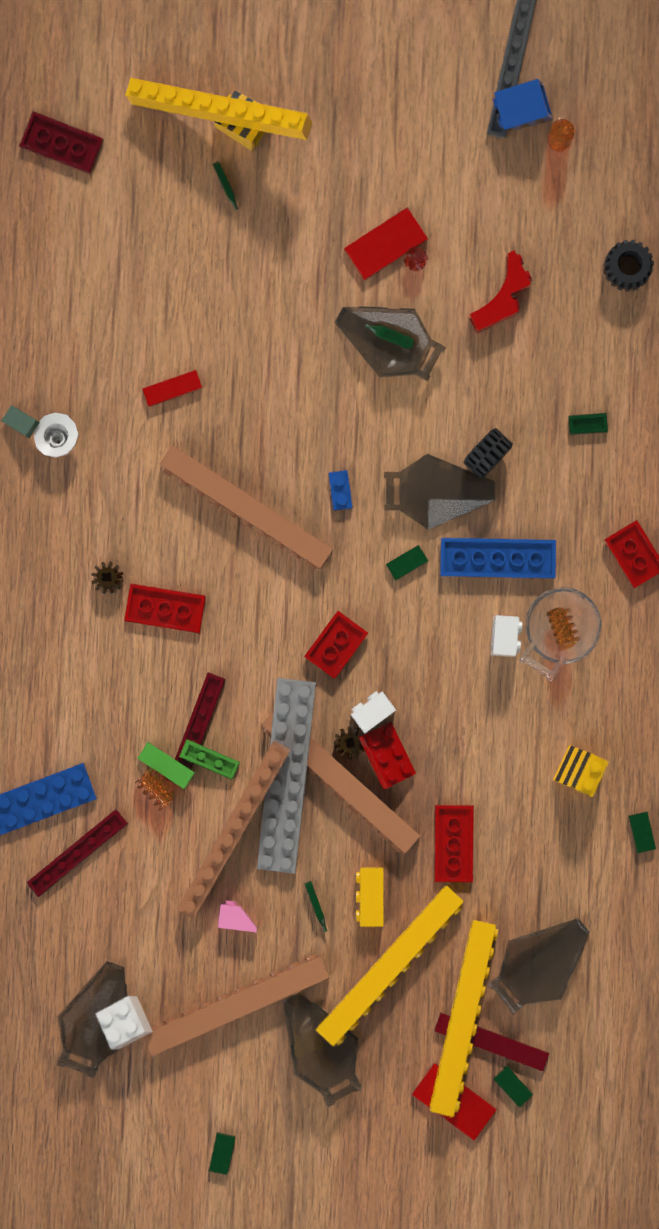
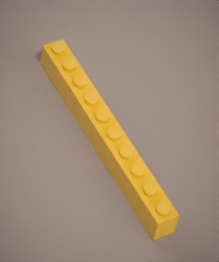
(219, 108)
(389, 965)
(462, 1018)

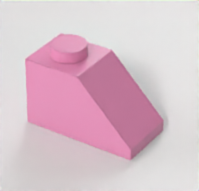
(234, 917)

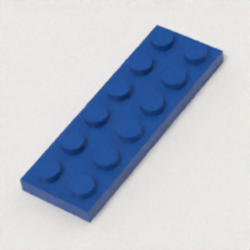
(498, 558)
(45, 798)

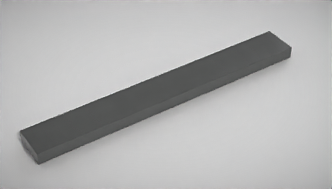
(512, 58)

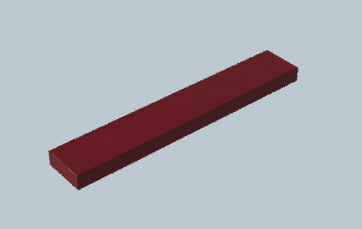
(201, 714)
(77, 853)
(500, 1045)

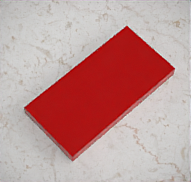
(385, 243)
(165, 608)
(454, 843)
(473, 1110)

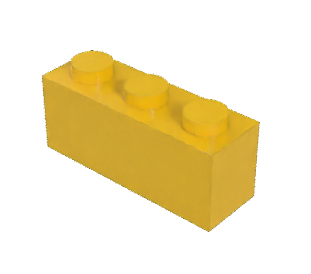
(370, 897)

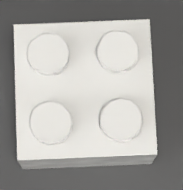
(505, 636)
(372, 712)
(124, 1022)

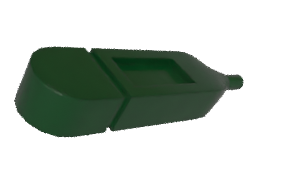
(225, 184)
(392, 336)
(316, 905)

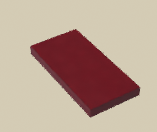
(61, 142)

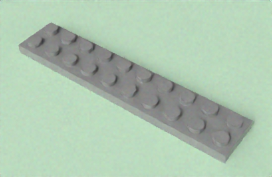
(286, 794)

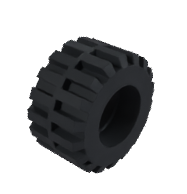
(633, 250)
(488, 453)

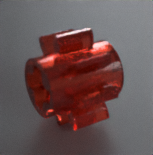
(415, 259)

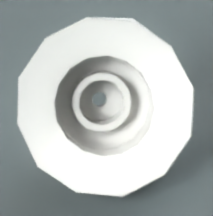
(55, 429)

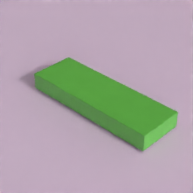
(209, 759)
(166, 765)

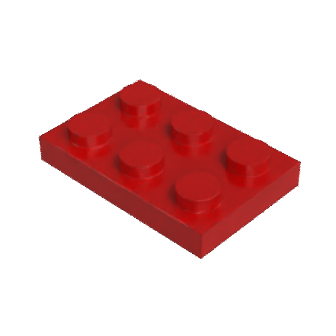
(634, 554)
(336, 644)
(387, 755)

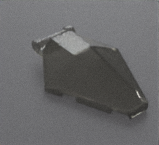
(383, 356)
(437, 491)
(540, 964)
(78, 1021)
(313, 1056)

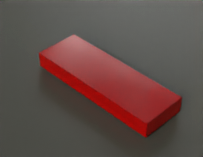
(172, 388)

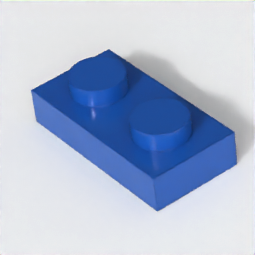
(340, 490)

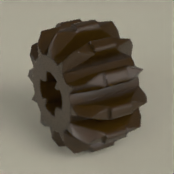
(107, 584)
(343, 744)

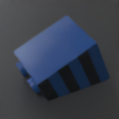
(522, 105)

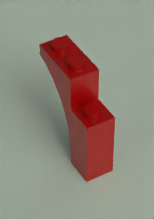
(503, 304)

